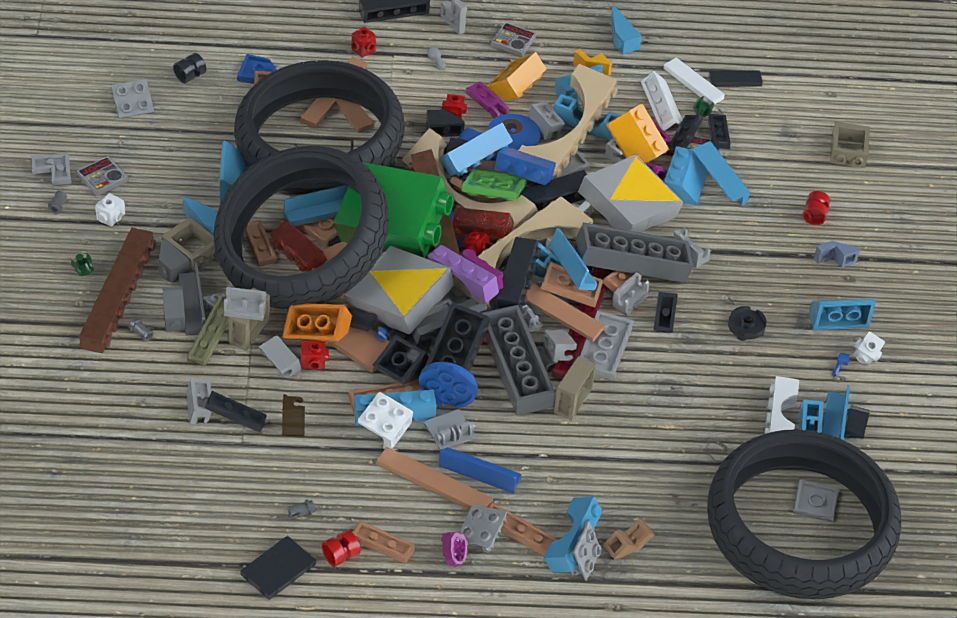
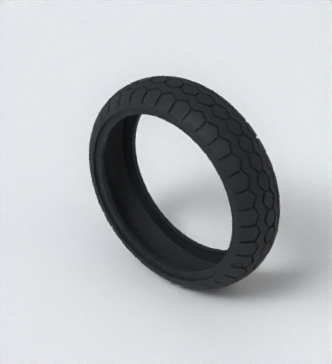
(320, 80)
(277, 173)
(791, 574)

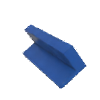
(479, 469)

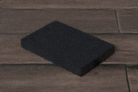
(278, 567)

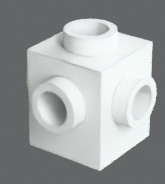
(110, 209)
(868, 348)

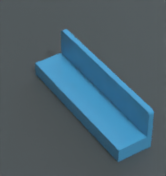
(722, 173)
(314, 206)
(571, 261)
(836, 413)

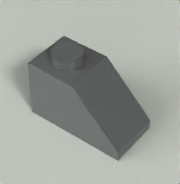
(172, 262)
(173, 309)

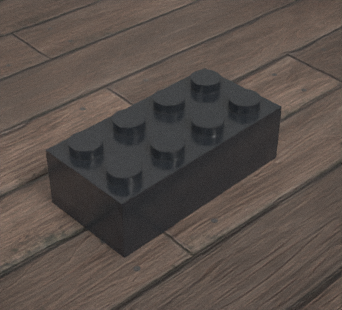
(459, 337)

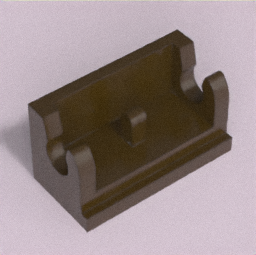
(293, 416)

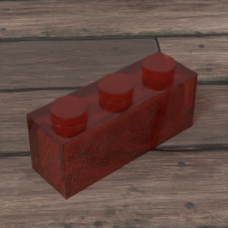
(482, 221)
(297, 247)

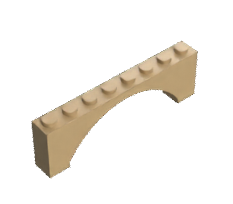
(595, 94)
(520, 209)
(541, 226)

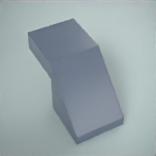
(841, 253)

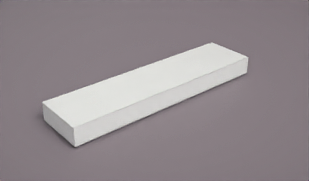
(693, 81)

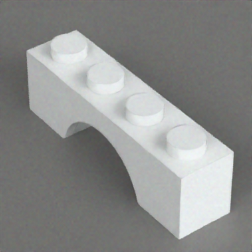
(784, 396)

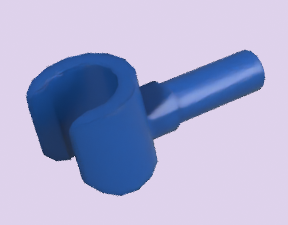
(383, 334)
(843, 359)

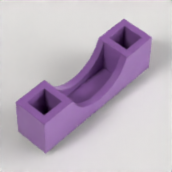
(478, 280)

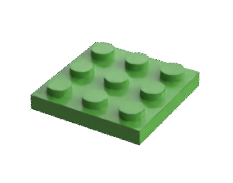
(493, 184)

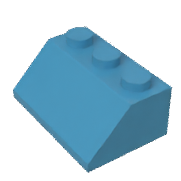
(231, 167)
(686, 176)
(841, 313)

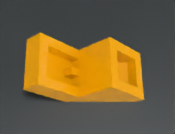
(583, 59)

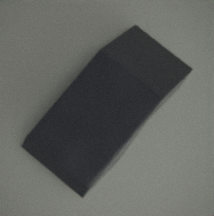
(856, 422)

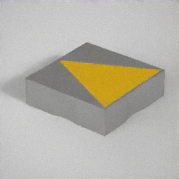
(630, 195)
(401, 289)

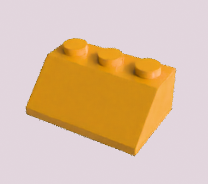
(517, 77)
(637, 135)

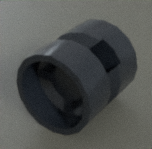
(190, 68)

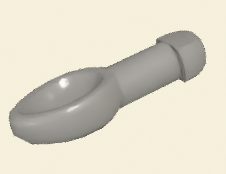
(435, 54)

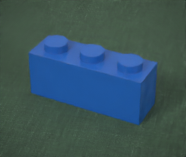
(525, 165)

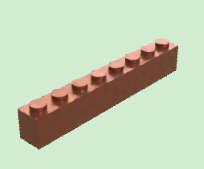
(425, 163)
(117, 290)

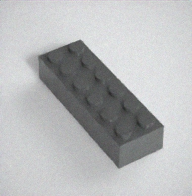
(634, 252)
(518, 361)

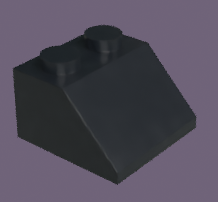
(401, 360)

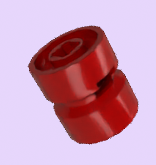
(816, 208)
(340, 548)

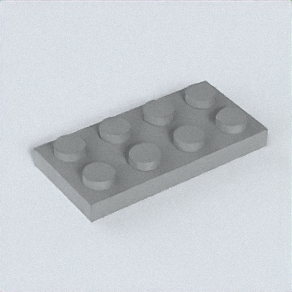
(609, 345)

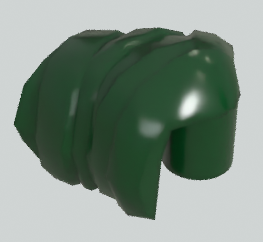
(703, 108)
(83, 266)

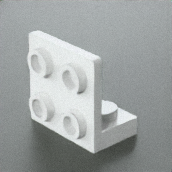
(386, 419)

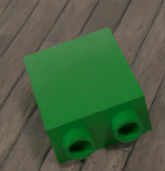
(414, 209)

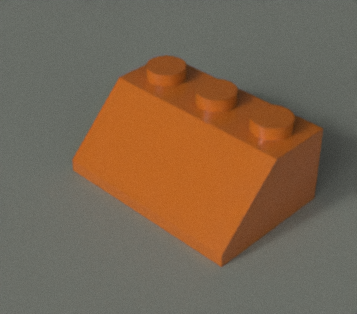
(317, 322)

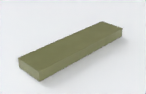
(209, 334)

